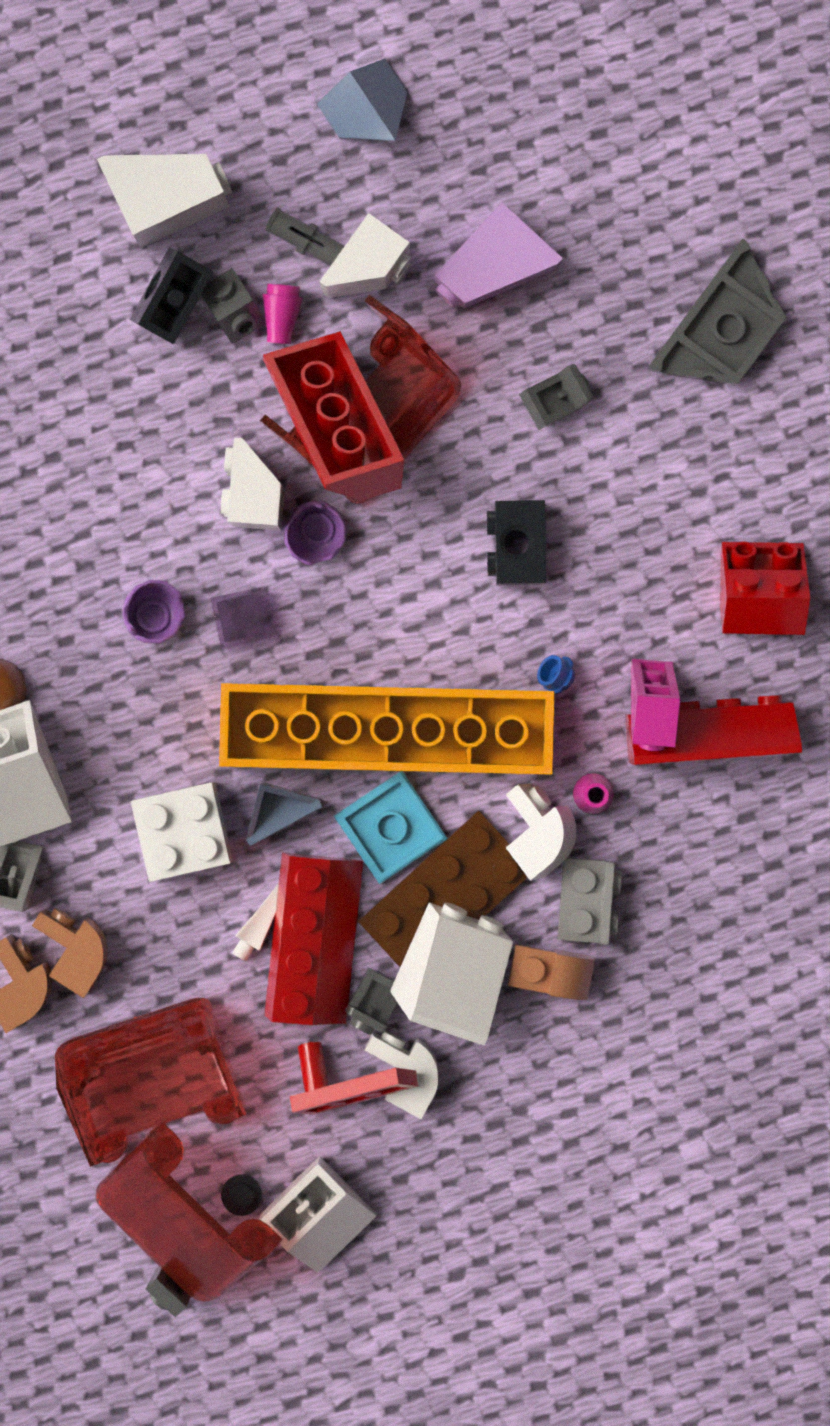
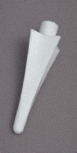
(257, 927)

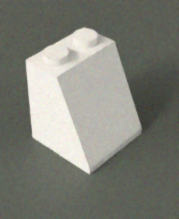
(165, 191)
(29, 782)
(453, 972)

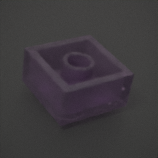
(241, 618)

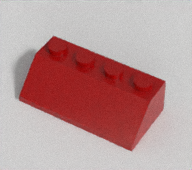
(337, 417)
(726, 732)
(313, 939)

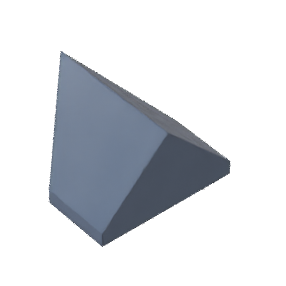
(366, 103)
(276, 809)

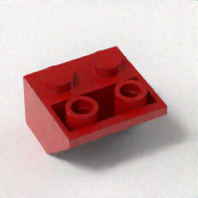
(764, 588)

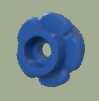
(556, 673)

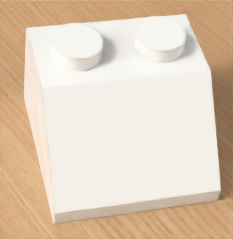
(368, 261)

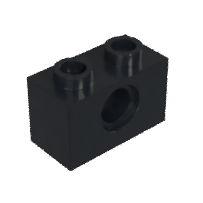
(171, 295)
(521, 517)

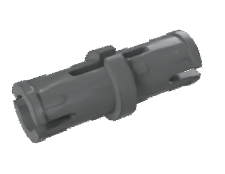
(282, 224)

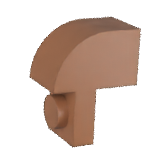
(84, 952)
(552, 972)
(29, 988)

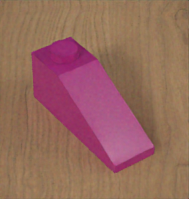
(654, 704)

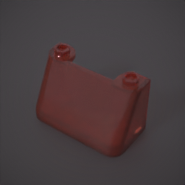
(145, 1075)
(174, 1225)

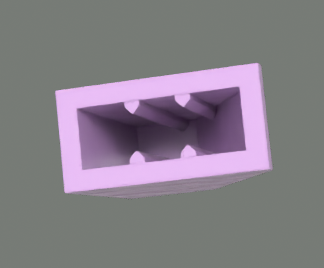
(494, 260)

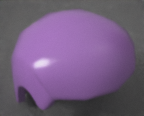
(314, 532)
(144, 617)

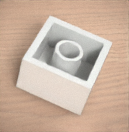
(182, 831)

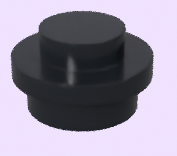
(241, 1194)

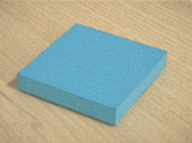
(390, 827)

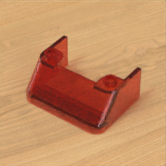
(408, 386)

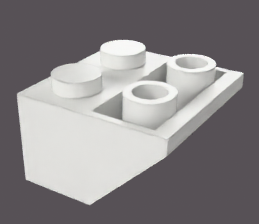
(254, 492)
(317, 1215)

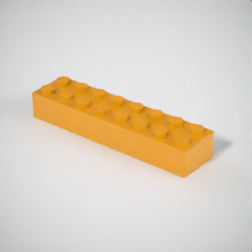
(386, 728)

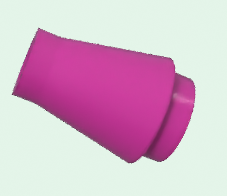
(281, 311)
(581, 790)

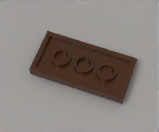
(465, 870)

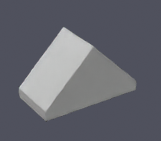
(18, 874)

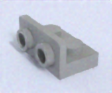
(587, 901)

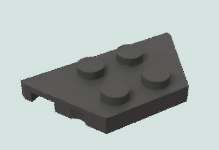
(725, 325)

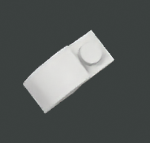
(550, 832)
(419, 1058)

